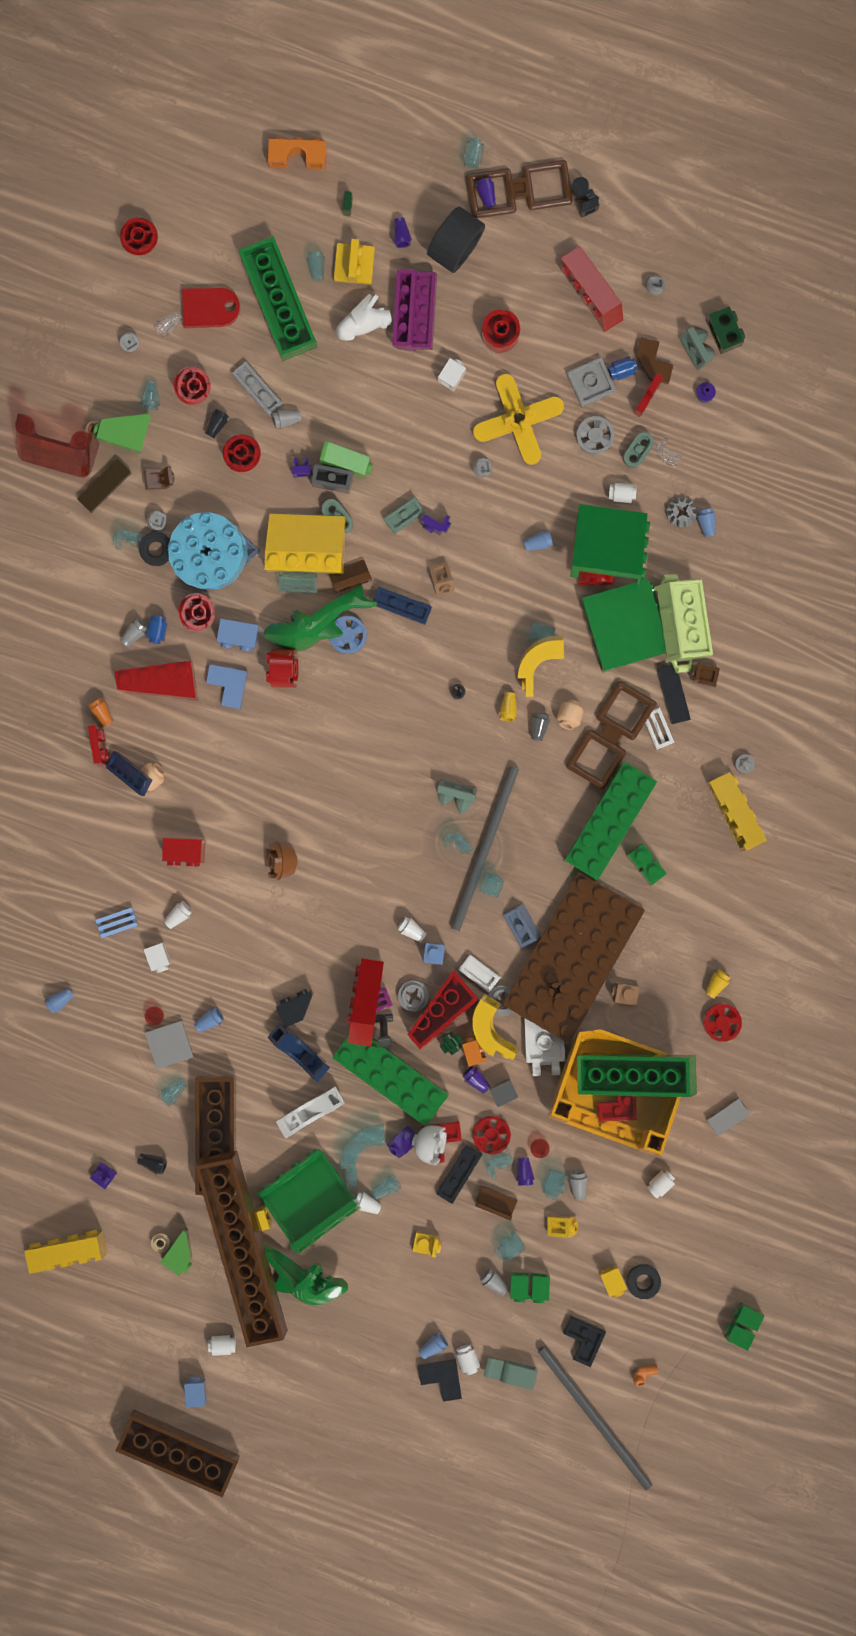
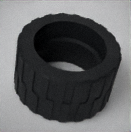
(455, 239)

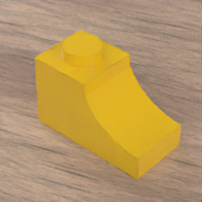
(263, 1217)

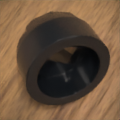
(453, 692)

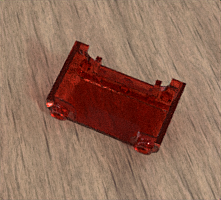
(68, 458)

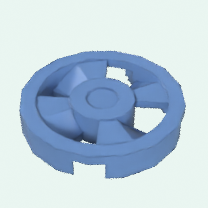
(349, 635)

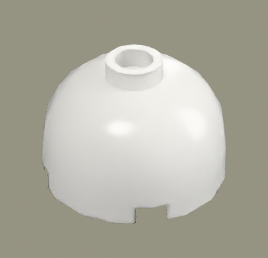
(430, 1143)

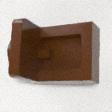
(158, 478)
(705, 674)

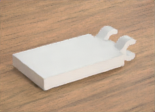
(543, 1049)

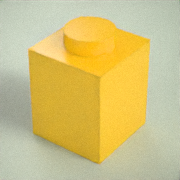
(613, 1281)

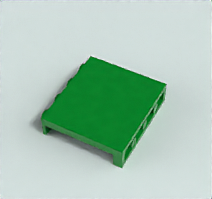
(610, 542)
(625, 625)
(309, 1200)

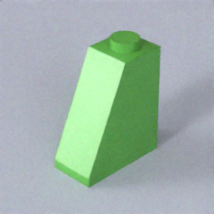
(123, 432)
(346, 459)

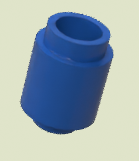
(622, 368)
(156, 629)

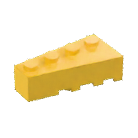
(736, 812)
(66, 1251)

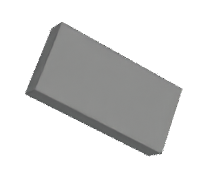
(728, 1117)

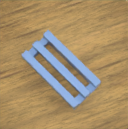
(101, 928)

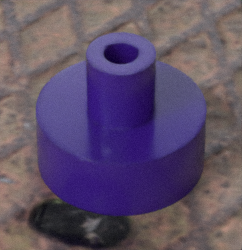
(704, 396)

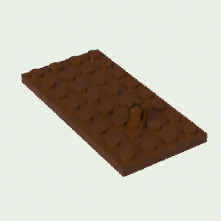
(573, 957)

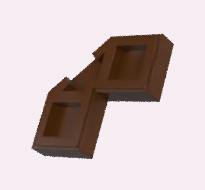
(646, 356)

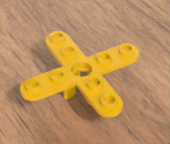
(523, 431)

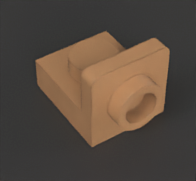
(442, 578)
(625, 994)

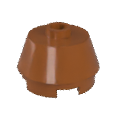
(281, 860)

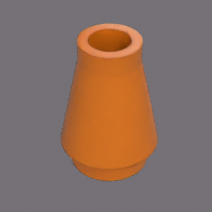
(101, 711)

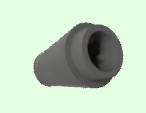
(539, 725)

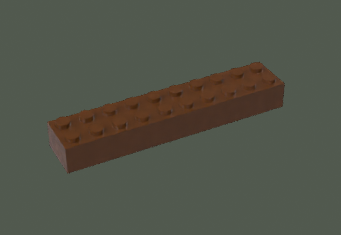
(241, 1248)

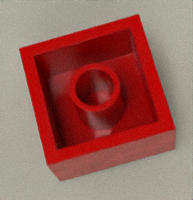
(183, 850)

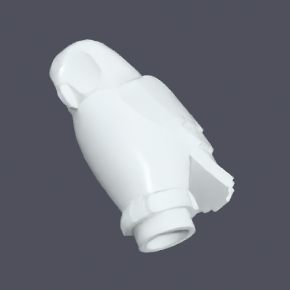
(363, 319)

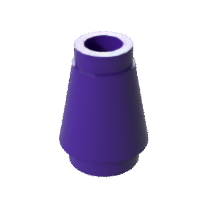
(487, 192)
(401, 233)
(476, 1079)
(524, 1172)

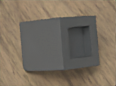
(503, 1092)

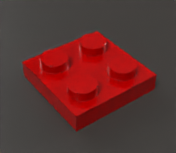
(97, 739)

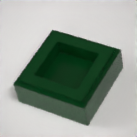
(347, 204)

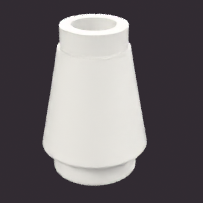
(178, 914)
(411, 929)
(367, 1203)

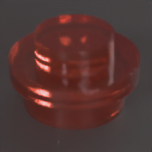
(154, 1015)
(539, 1148)

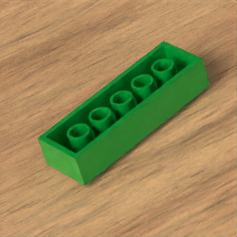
(278, 298)
(610, 821)
(636, 1074)
(393, 1079)

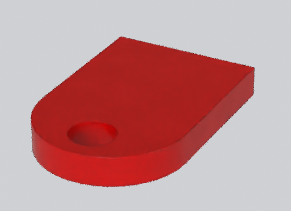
(207, 307)

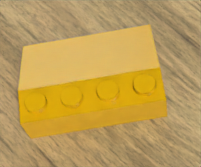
(305, 544)

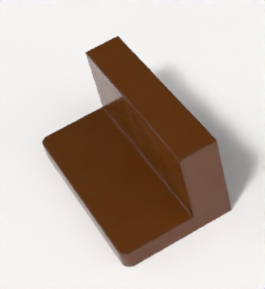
(353, 576)
(495, 1202)

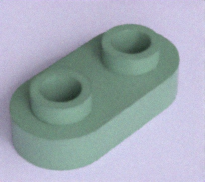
(638, 450)
(338, 512)

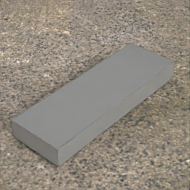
(257, 388)

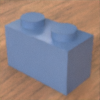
(238, 634)

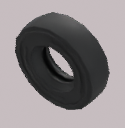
(144, 548)
(643, 1269)

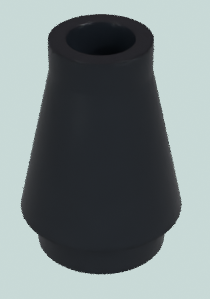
(216, 423)
(153, 1163)

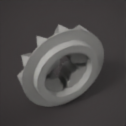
(681, 521)
(496, 993)
(415, 1005)

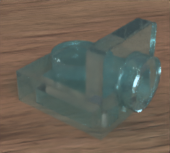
(131, 538)
(461, 844)
(499, 1161)

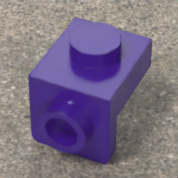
(431, 525)
(402, 1142)

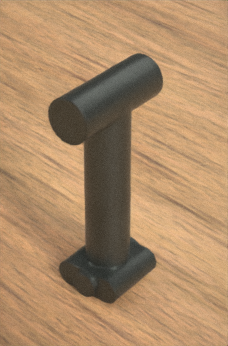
(384, 1040)

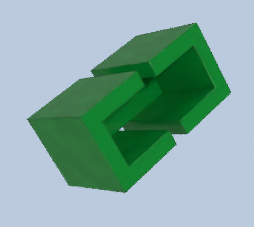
(642, 858)
(539, 1287)
(738, 1334)

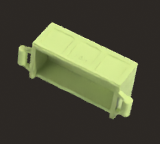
(684, 621)

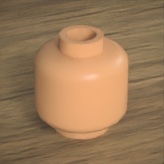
(570, 714)
(156, 773)

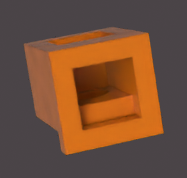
(473, 1051)

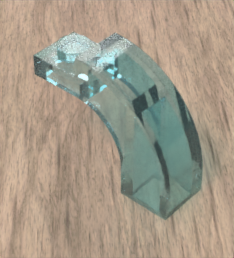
(362, 1139)

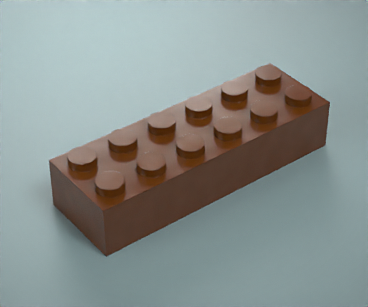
(214, 1118)
(177, 1453)

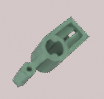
(511, 1372)

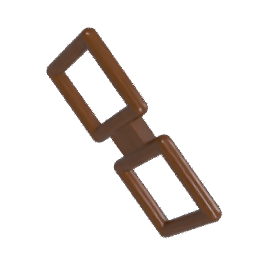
(519, 189)
(611, 734)

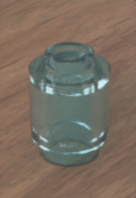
(473, 153)

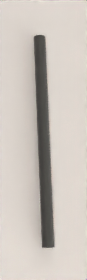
(484, 849)
(595, 1418)

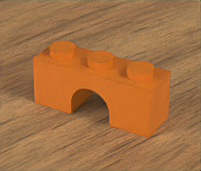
(282, 149)

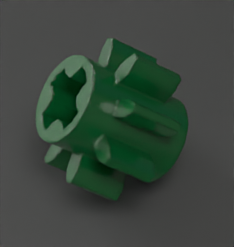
(451, 1043)

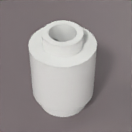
(622, 492)
(661, 1184)
(222, 1345)
(467, 1359)

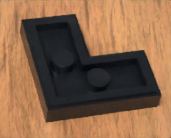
(589, 1337)
(444, 1373)

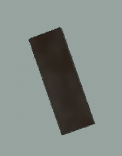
(104, 486)

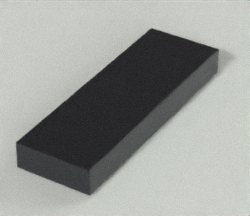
(673, 695)
(459, 1174)

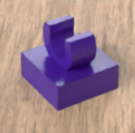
(301, 470)
(103, 1175)

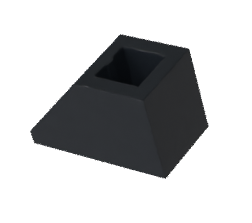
(294, 1010)

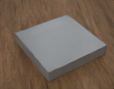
(591, 382)
(169, 1044)

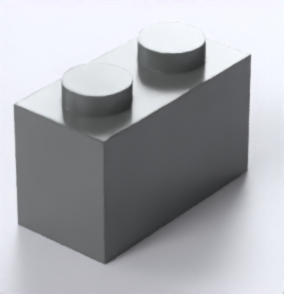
(332, 479)

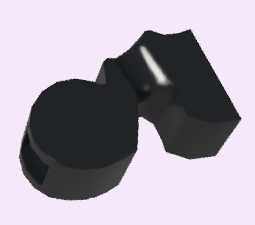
(581, 192)

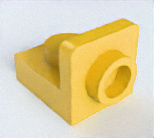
(562, 1226)
(427, 1244)

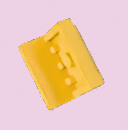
(354, 263)

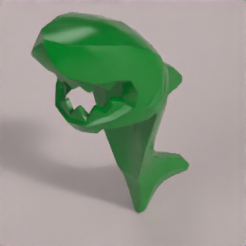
(308, 631)
(304, 1285)

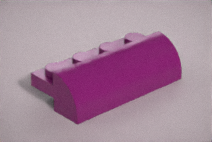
(414, 310)

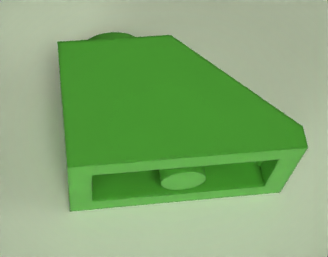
(179, 1255)

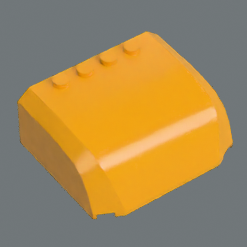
(654, 1113)

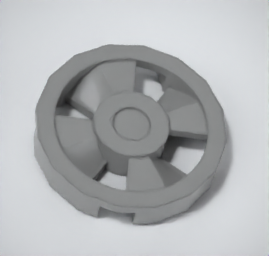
(595, 435)

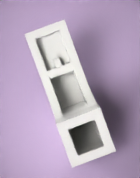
(310, 1111)

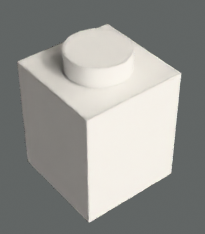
(452, 374)
(158, 957)

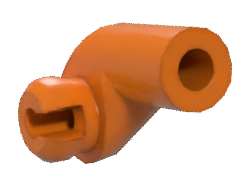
(642, 1373)

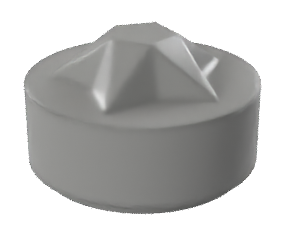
(655, 285)
(129, 341)
(482, 467)
(156, 520)
(744, 764)

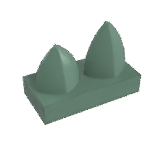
(693, 343)
(464, 794)

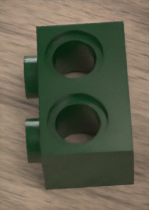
(720, 331)

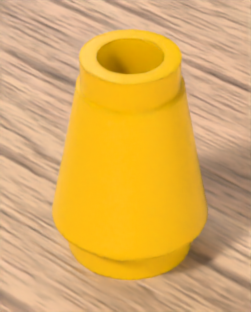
(508, 708)
(717, 983)

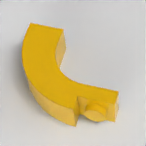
(541, 650)
(485, 1031)

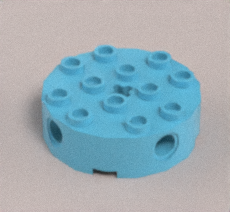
(191, 541)

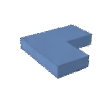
(232, 680)

